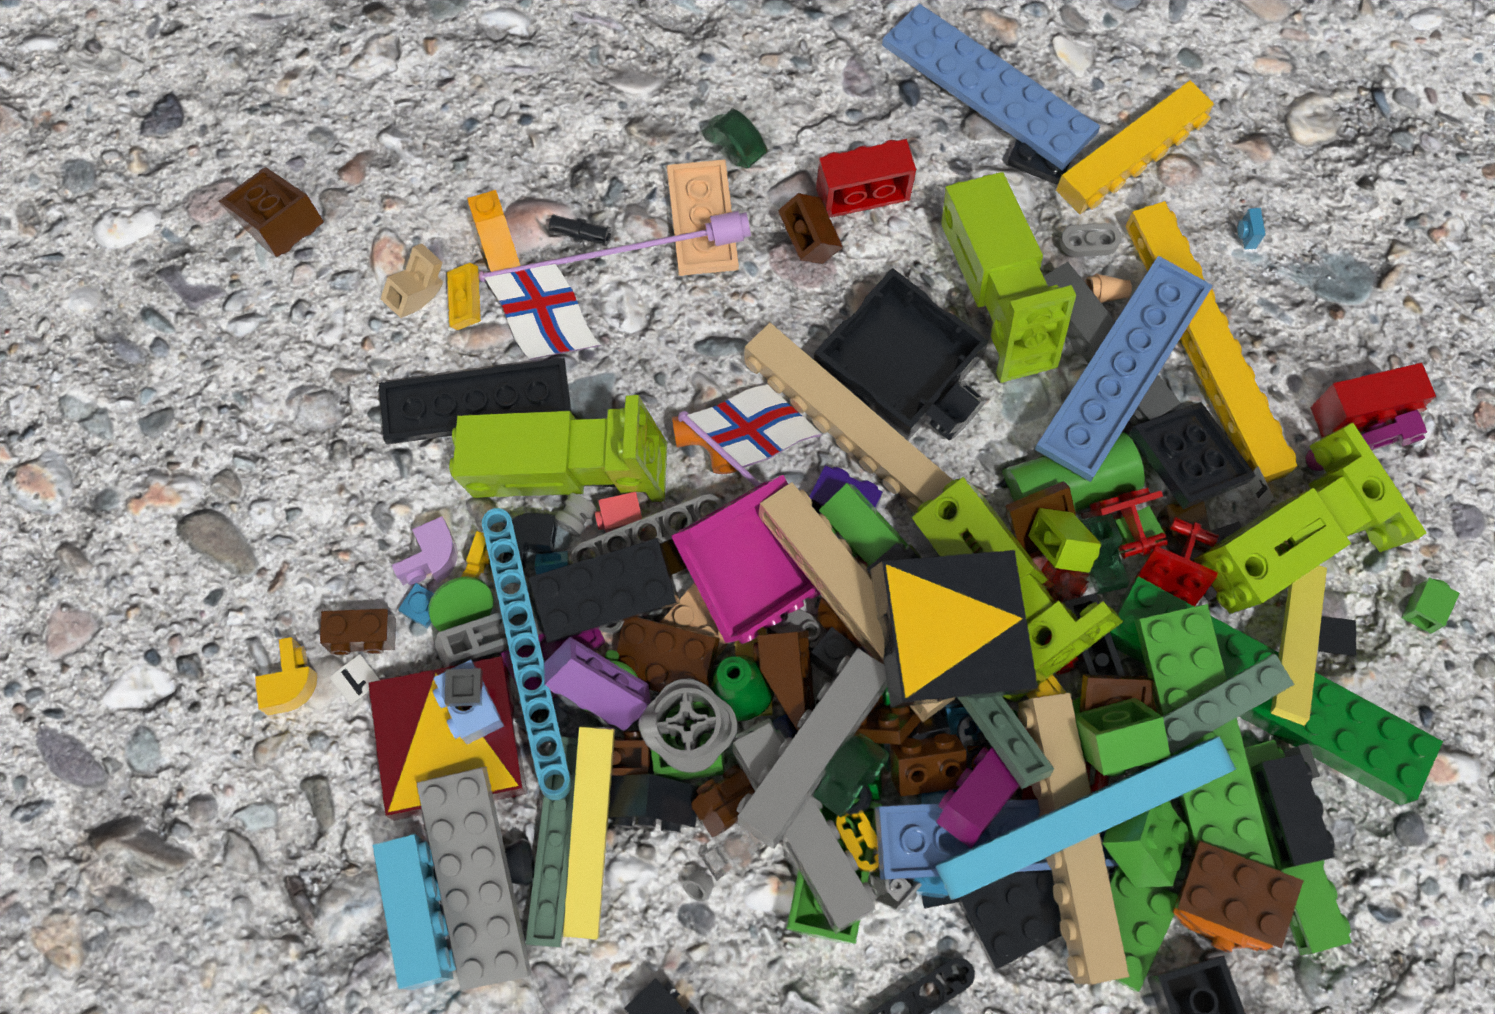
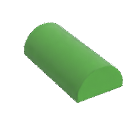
(1117, 475)
(805, 913)

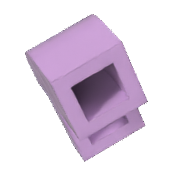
(437, 555)

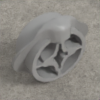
(684, 693)

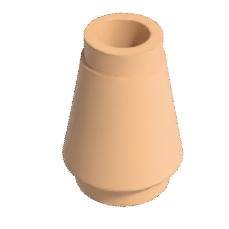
(1109, 288)

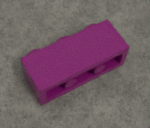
(978, 799)

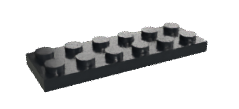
(430, 404)

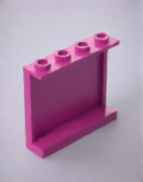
(742, 566)

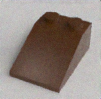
(272, 211)
(788, 669)

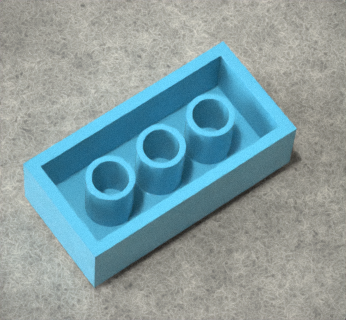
(413, 913)

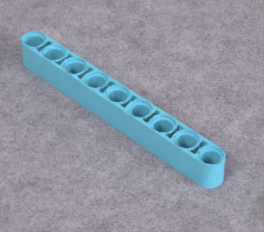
(525, 667)
(1084, 817)

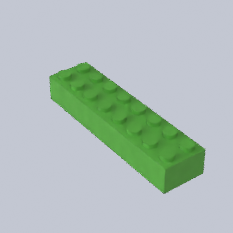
(1183, 664)

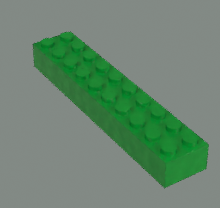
(1342, 726)

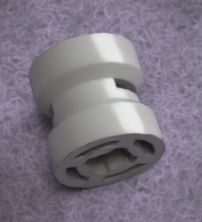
(575, 514)

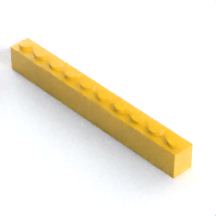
(1216, 352)

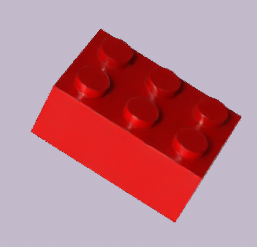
(866, 177)
(1373, 399)

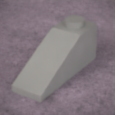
(477, 639)

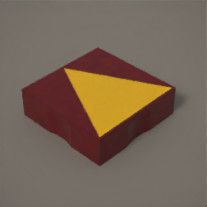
(419, 746)

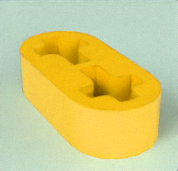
(852, 843)

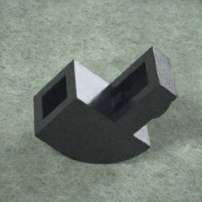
(955, 410)
(533, 534)

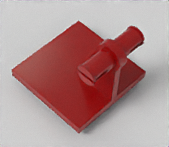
(1127, 506)
(1178, 573)

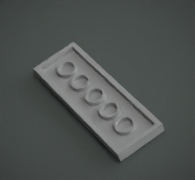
(474, 878)

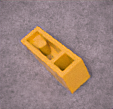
(493, 231)

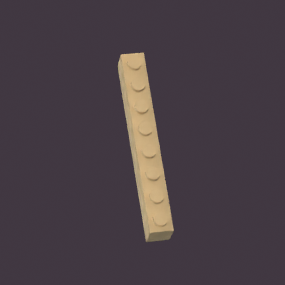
(845, 418)
(831, 570)
(1080, 870)

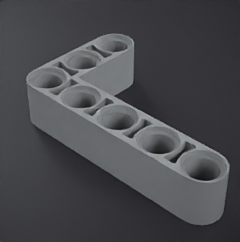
(632, 533)

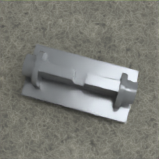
(895, 892)

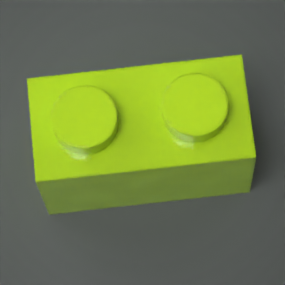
(1064, 540)

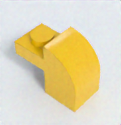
(291, 687)

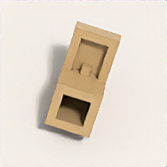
(416, 286)

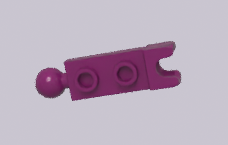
(1406, 429)

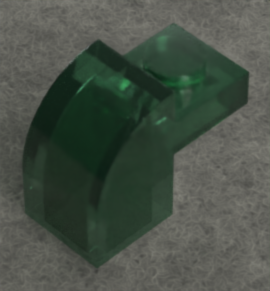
(737, 136)
(1107, 570)
(848, 771)

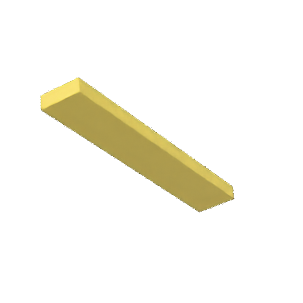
(1300, 645)
(589, 832)

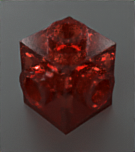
(1076, 587)

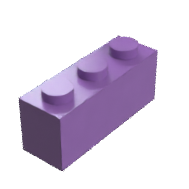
(596, 684)

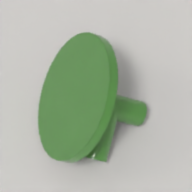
(460, 602)

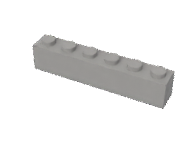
(803, 759)
(812, 841)

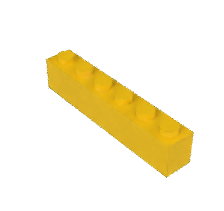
(1135, 147)

